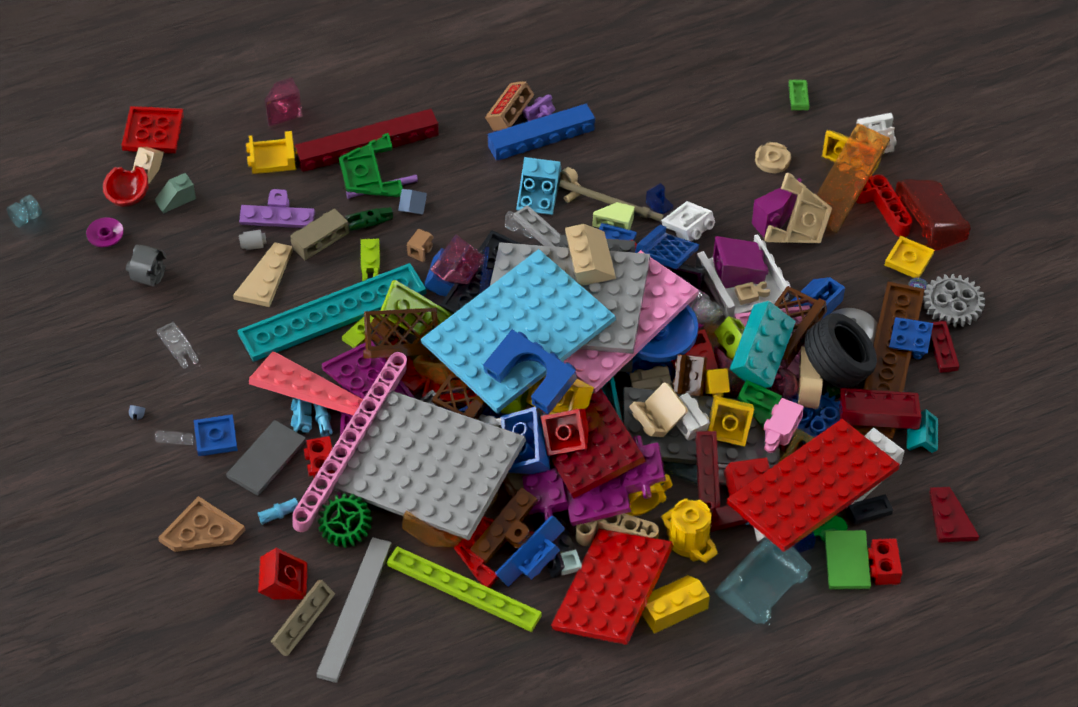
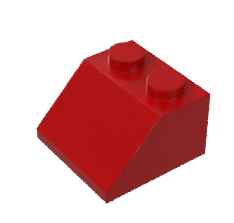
(565, 431)
(282, 576)

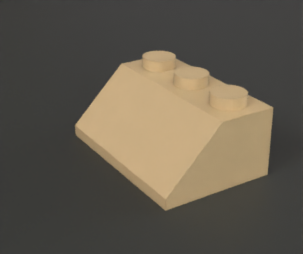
(589, 254)

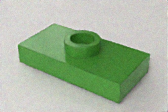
(798, 95)

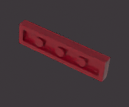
(707, 467)

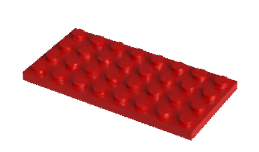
(812, 484)

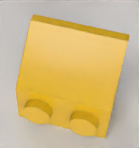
(730, 420)

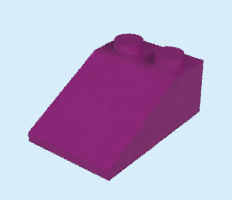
(773, 209)

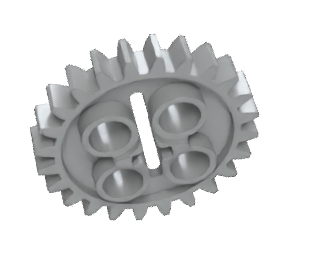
(954, 300)

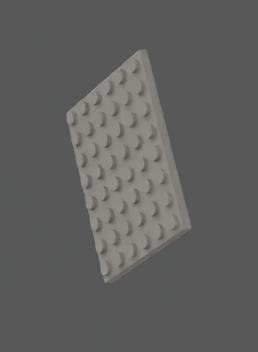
(620, 295)
(430, 464)

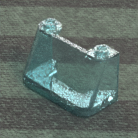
(762, 580)

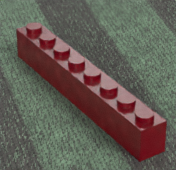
(401, 131)

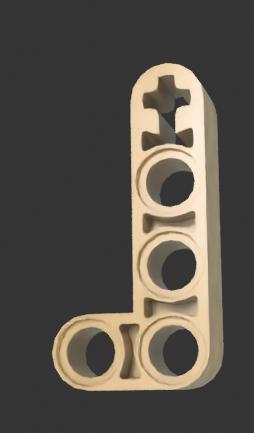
(809, 383)
(620, 524)

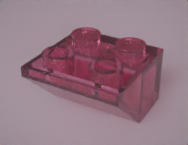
(457, 262)

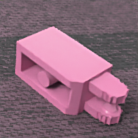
(782, 424)

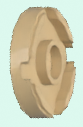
(773, 157)

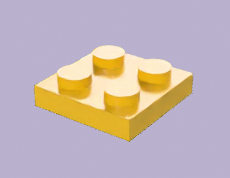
(909, 257)

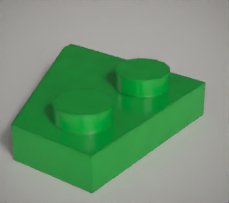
(762, 400)

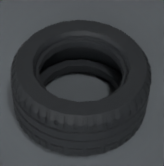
(840, 351)

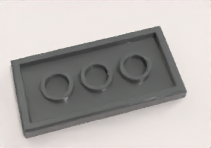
(266, 458)

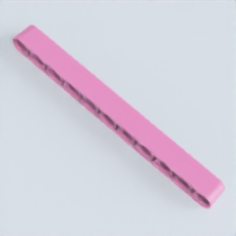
(347, 448)

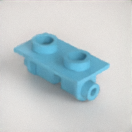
(299, 419)

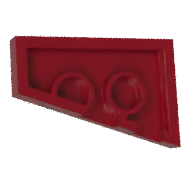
(950, 518)

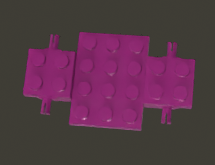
(603, 501)

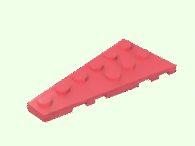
(293, 380)

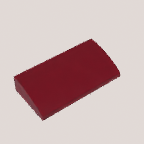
(880, 408)

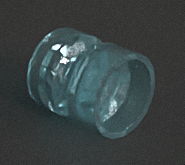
(23, 211)

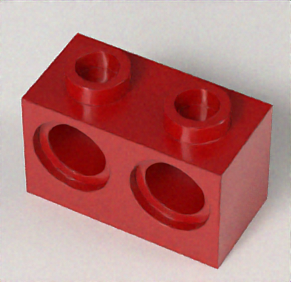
(317, 453)
(889, 561)

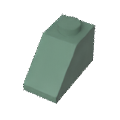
(176, 193)

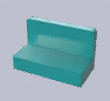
(926, 435)

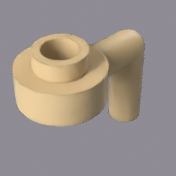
(571, 176)

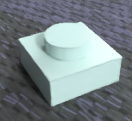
(571, 562)

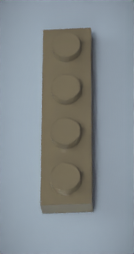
(302, 617)

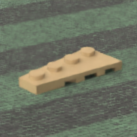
(265, 277)

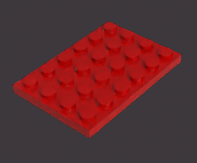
(612, 586)

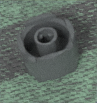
(146, 265)

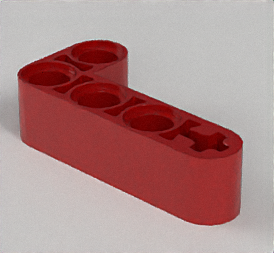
(889, 204)

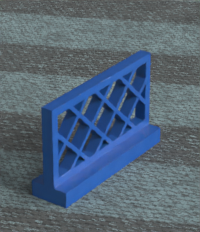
(666, 248)

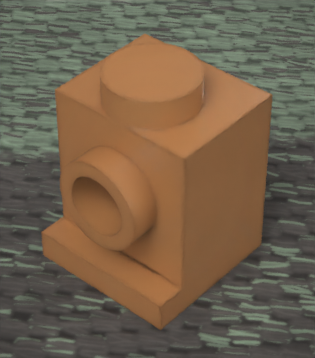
(420, 245)

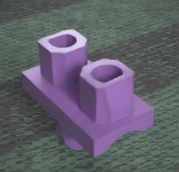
(540, 108)

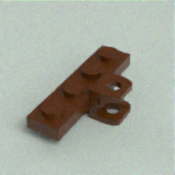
(506, 526)

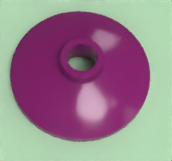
(104, 232)

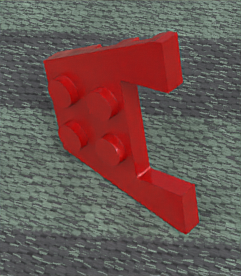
(476, 565)

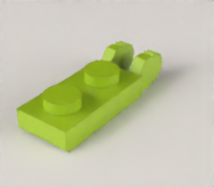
(370, 257)

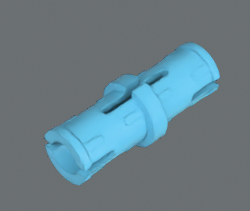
(323, 419)
(278, 511)

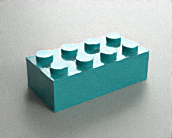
(762, 344)

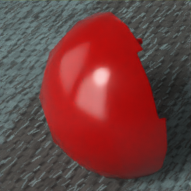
(126, 187)

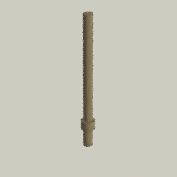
(644, 212)

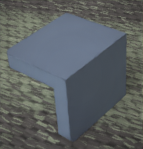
(412, 201)

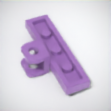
(276, 213)

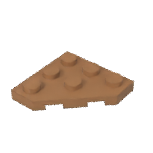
(201, 527)

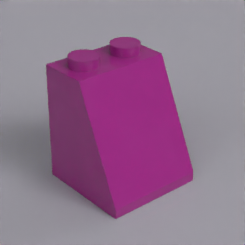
(738, 262)

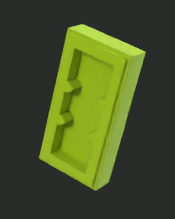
(356, 335)

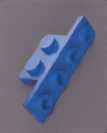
(533, 553)

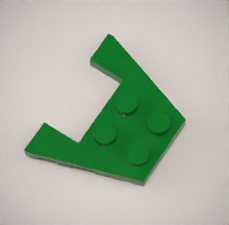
(362, 172)

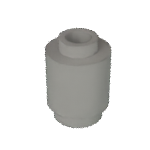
(252, 240)

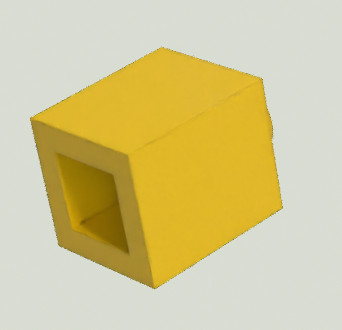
(716, 382)

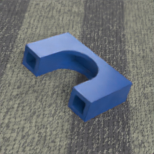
(516, 349)

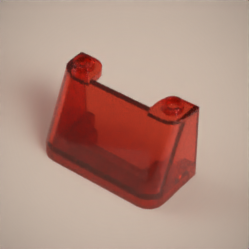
(934, 212)

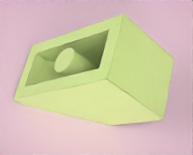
(616, 215)

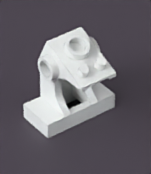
(885, 127)

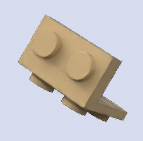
(659, 411)

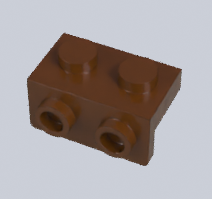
(689, 375)

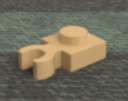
(749, 293)

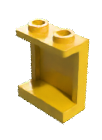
(271, 155)

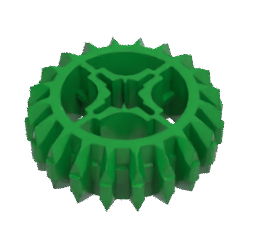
(337, 522)

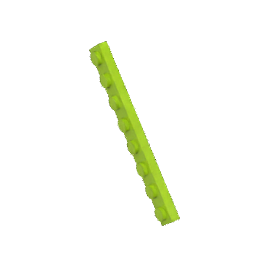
(464, 589)

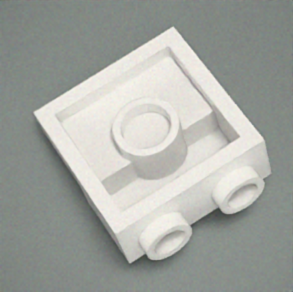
(689, 221)

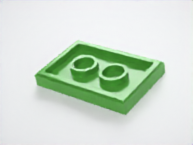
(847, 559)

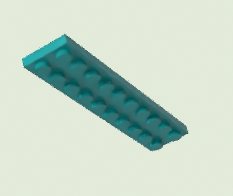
(324, 313)

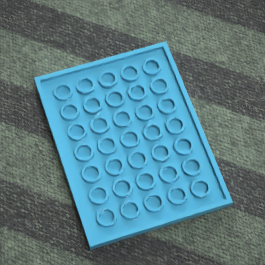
(529, 299)

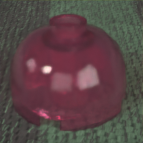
(785, 384)

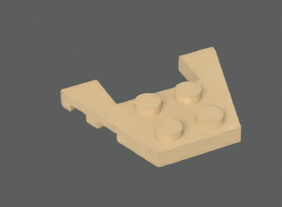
(807, 219)

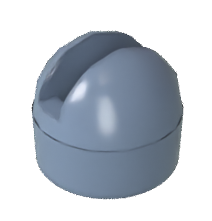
(136, 410)

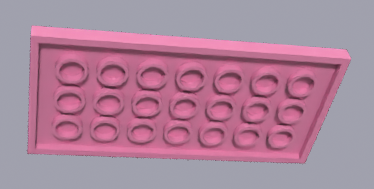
(662, 301)

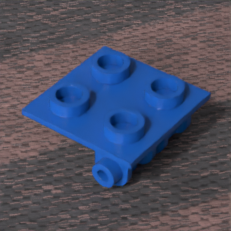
(911, 336)

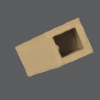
(148, 159)

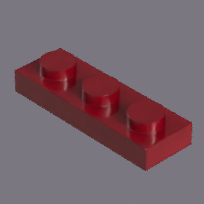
(943, 347)

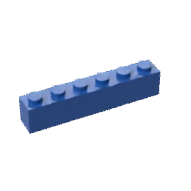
(541, 132)

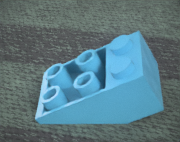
(539, 185)

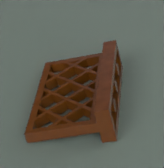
(812, 316)
(407, 349)
(474, 409)

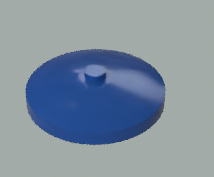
(673, 339)

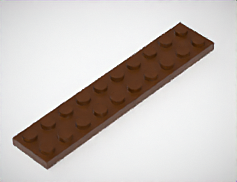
(892, 363)

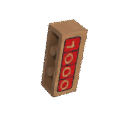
(509, 105)

